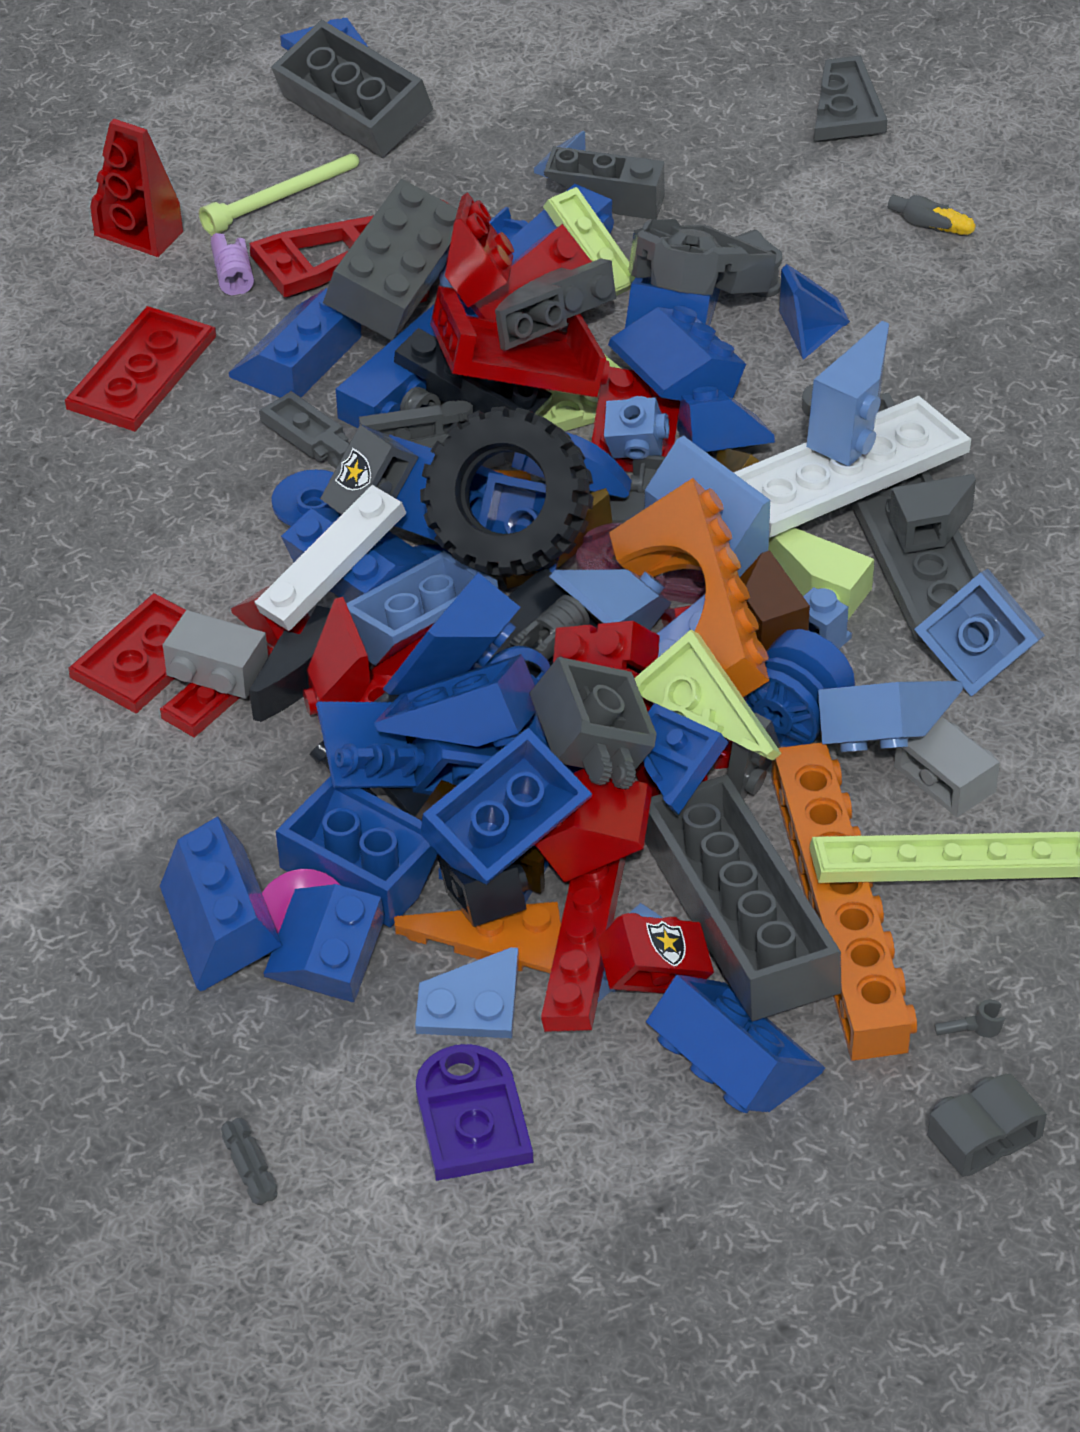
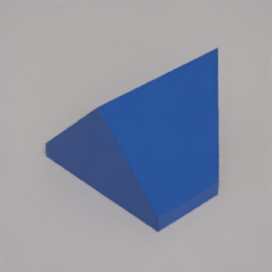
(808, 311)

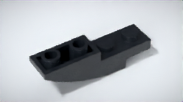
(425, 358)

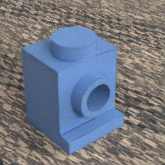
(828, 616)

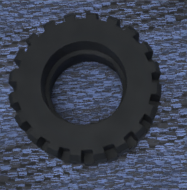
(450, 483)

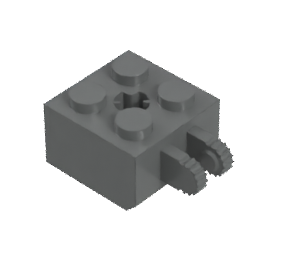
(594, 719)

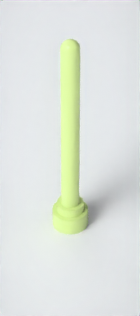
(217, 216)

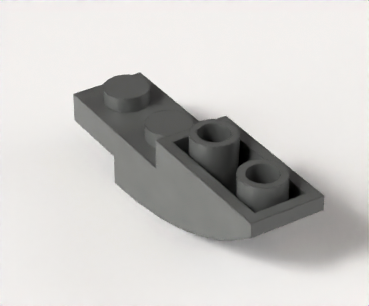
(551, 299)

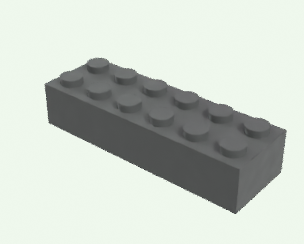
(745, 900)

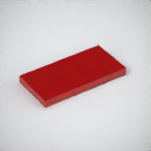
(140, 368)

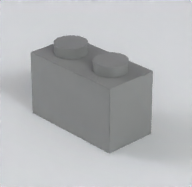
(215, 653)
(949, 767)

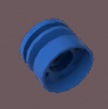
(798, 668)

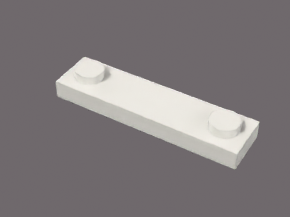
(330, 557)

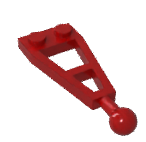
(287, 266)

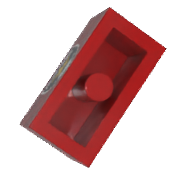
(651, 951)

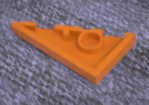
(530, 930)

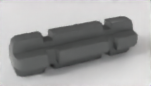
(249, 1161)

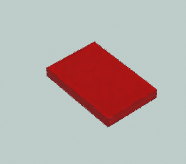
(130, 658)

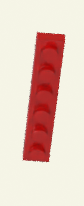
(577, 959)

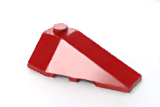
(134, 193)

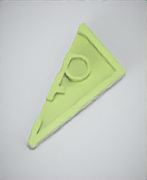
(697, 687)

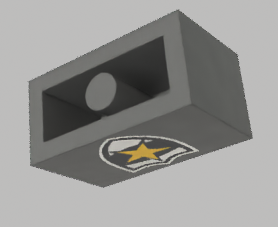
(368, 461)

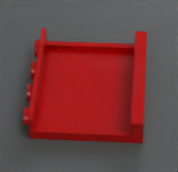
(553, 361)

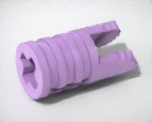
(232, 265)

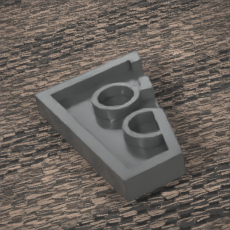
(848, 101)

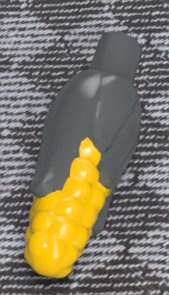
(931, 215)

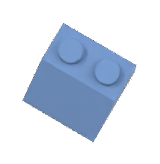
(979, 632)

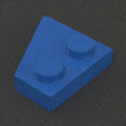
(681, 755)

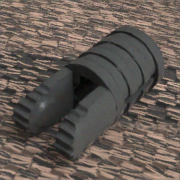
(563, 613)

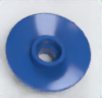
(299, 494)

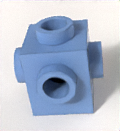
(635, 427)

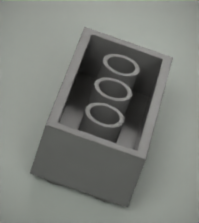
(352, 88)
(393, 260)

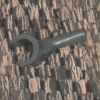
(983, 1023)

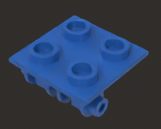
(360, 753)

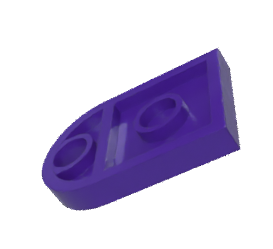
(473, 1118)

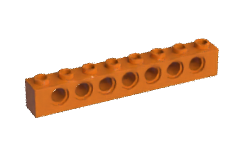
(872, 993)

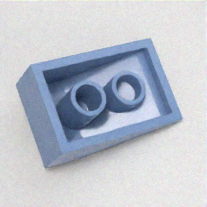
(848, 400)
(883, 712)

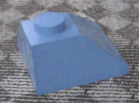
(615, 594)

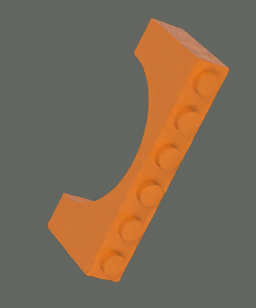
(689, 533)

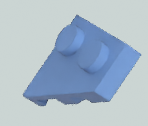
(471, 999)

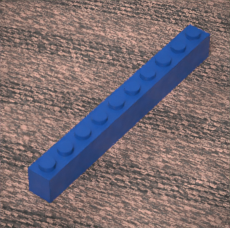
(383, 383)

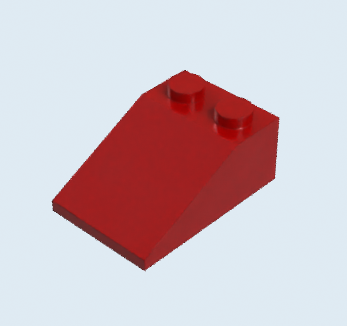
(549, 253)

